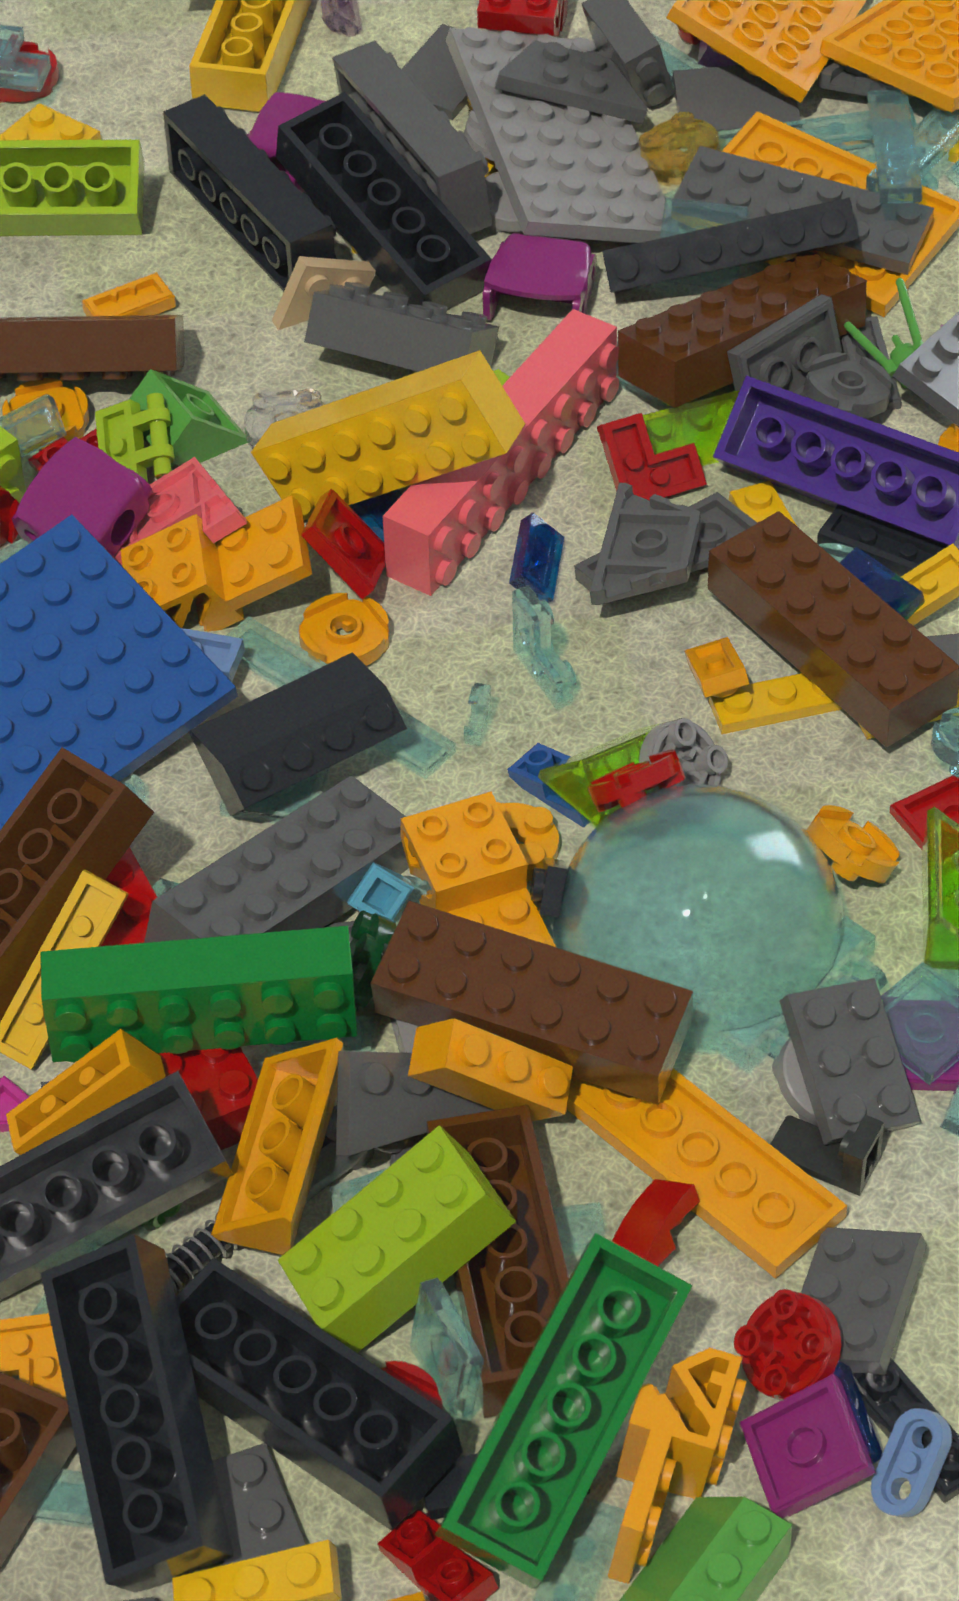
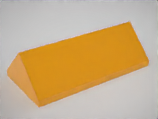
(279, 1148)

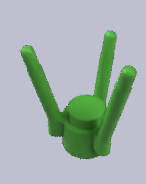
(901, 350)

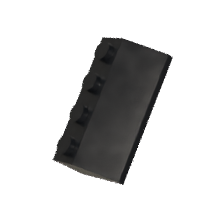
(296, 731)

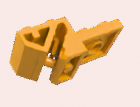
(225, 574)
(473, 866)
(674, 1446)

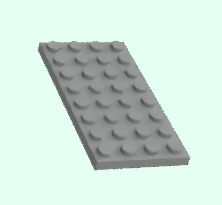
(559, 163)

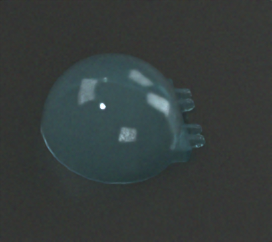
(717, 901)

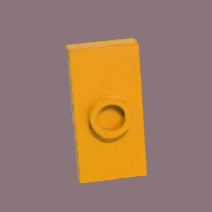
(139, 297)

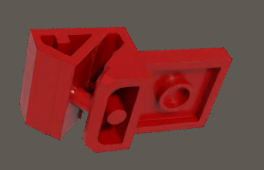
(523, 16)

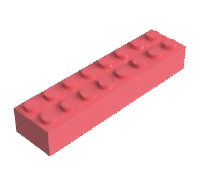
(555, 395)

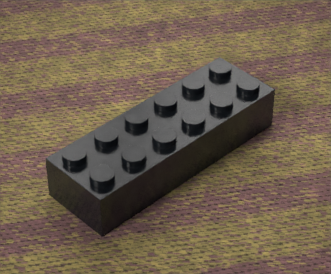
(244, 189)
(381, 204)
(103, 1180)
(313, 1396)
(136, 1415)

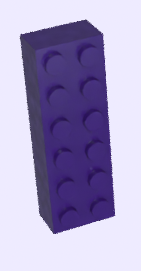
(843, 460)

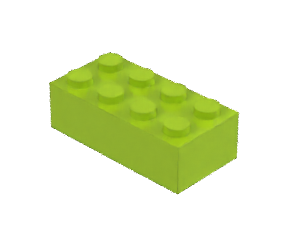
(71, 187)
(398, 1231)

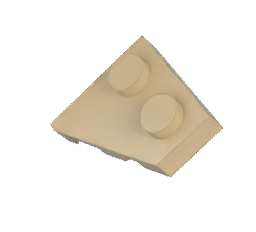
(315, 275)

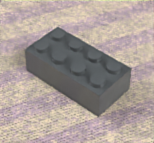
(394, 330)

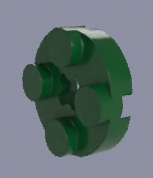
(369, 936)

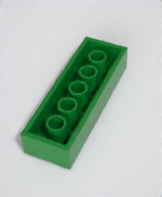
(201, 992)
(564, 1411)

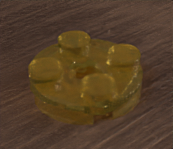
(662, 143)

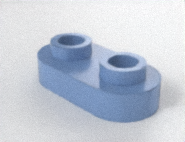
(908, 1460)

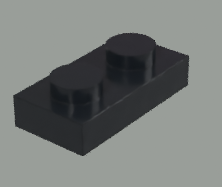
(548, 886)

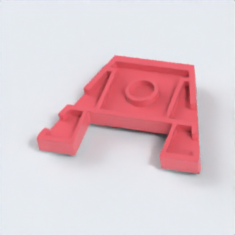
(185, 493)

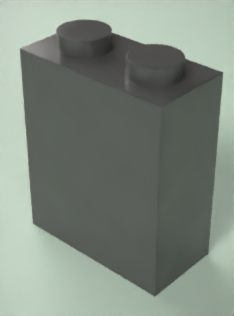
(631, 46)

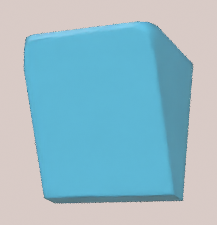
(381, 892)

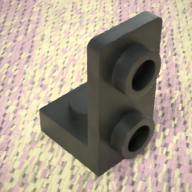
(841, 1163)

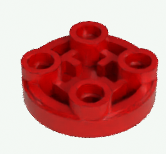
(788, 1344)

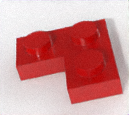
(634, 462)

